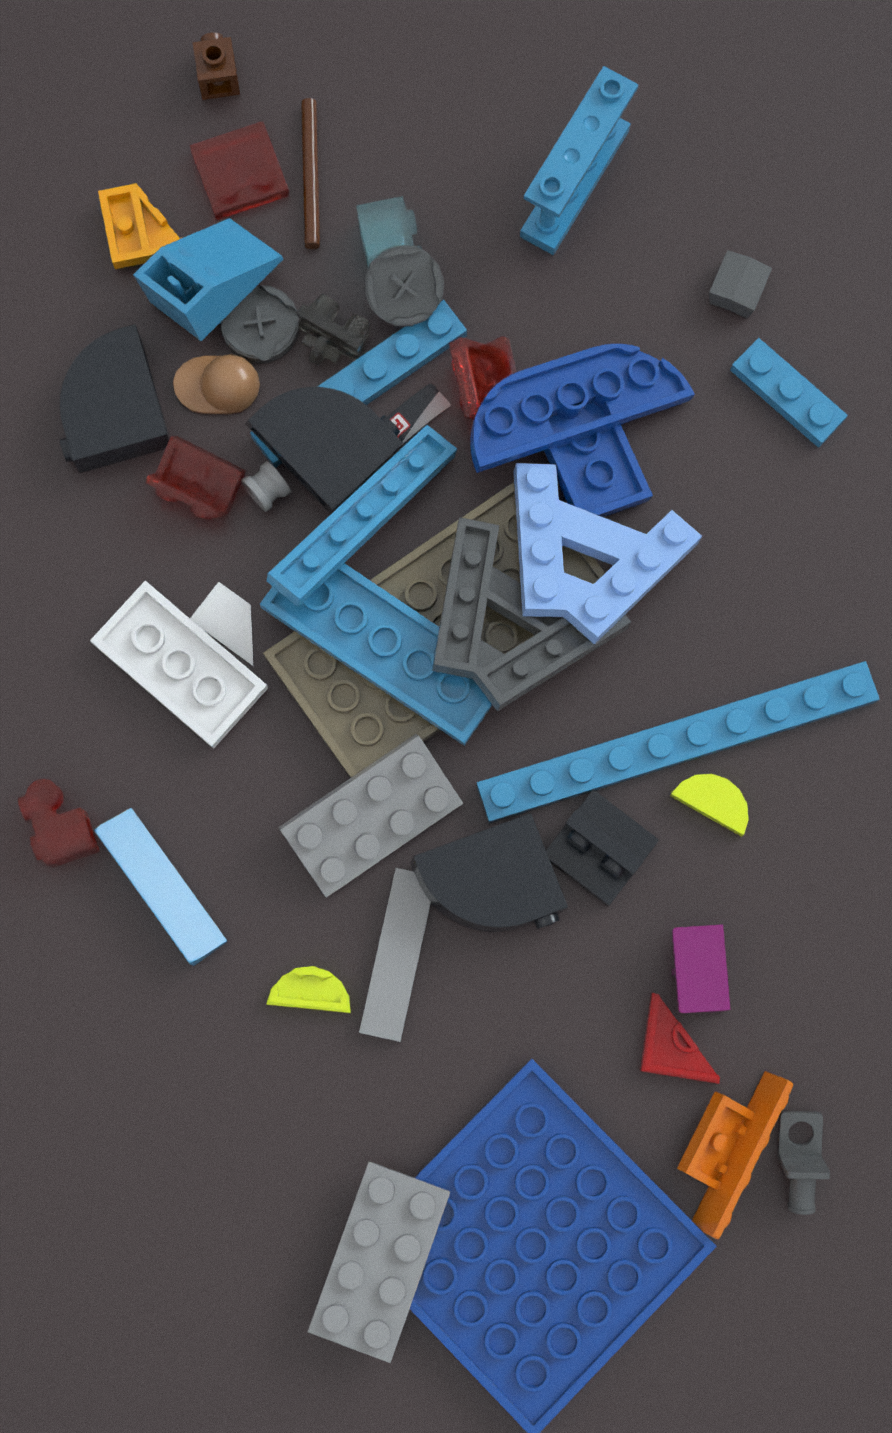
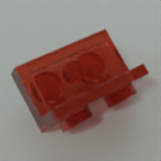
(479, 369)
(196, 479)

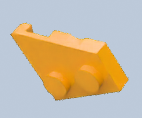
(133, 225)

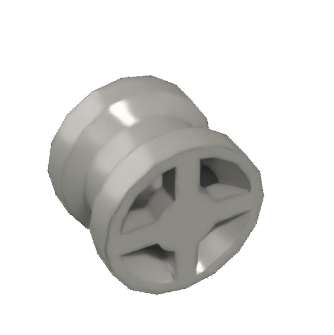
(266, 486)

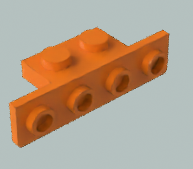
(729, 1147)

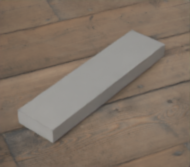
(396, 958)

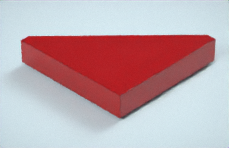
(670, 1049)

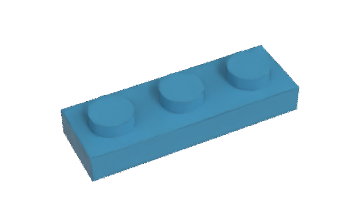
(788, 392)

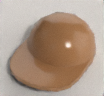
(216, 384)

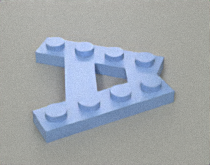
(549, 524)

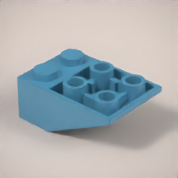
(206, 275)

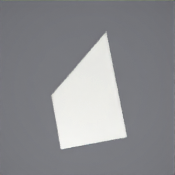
(227, 620)

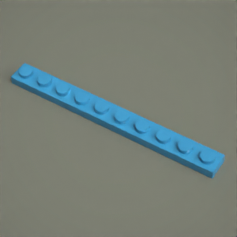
(677, 742)

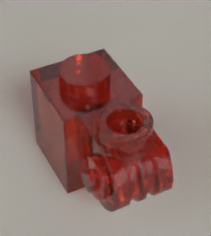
(57, 836)

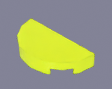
(715, 799)
(310, 989)

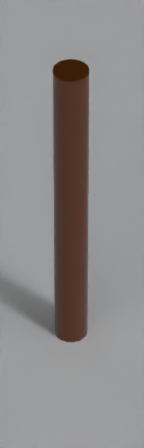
(310, 173)

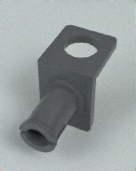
(802, 1161)

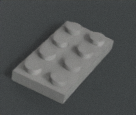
(371, 815)
(379, 1262)

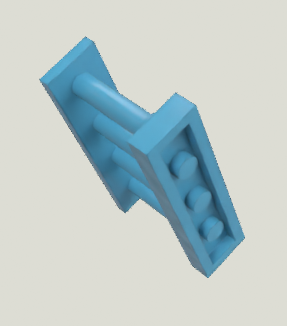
(578, 160)

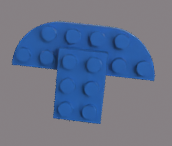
(576, 417)

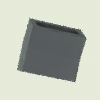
(739, 284)

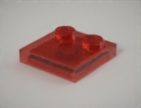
(239, 170)

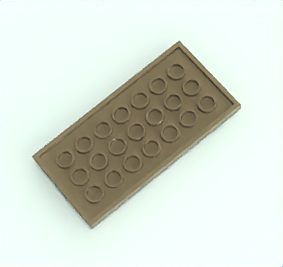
(354, 714)

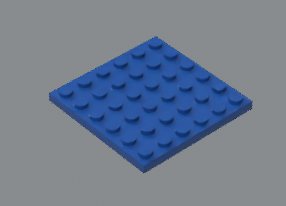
(546, 1248)

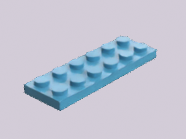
(385, 646)

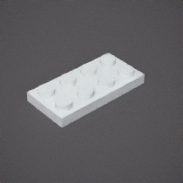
(179, 664)

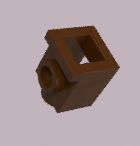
(216, 66)

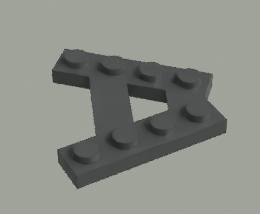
(477, 584)

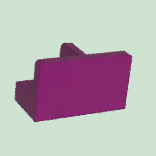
(700, 969)

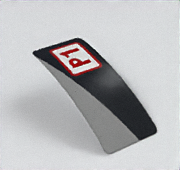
(418, 411)

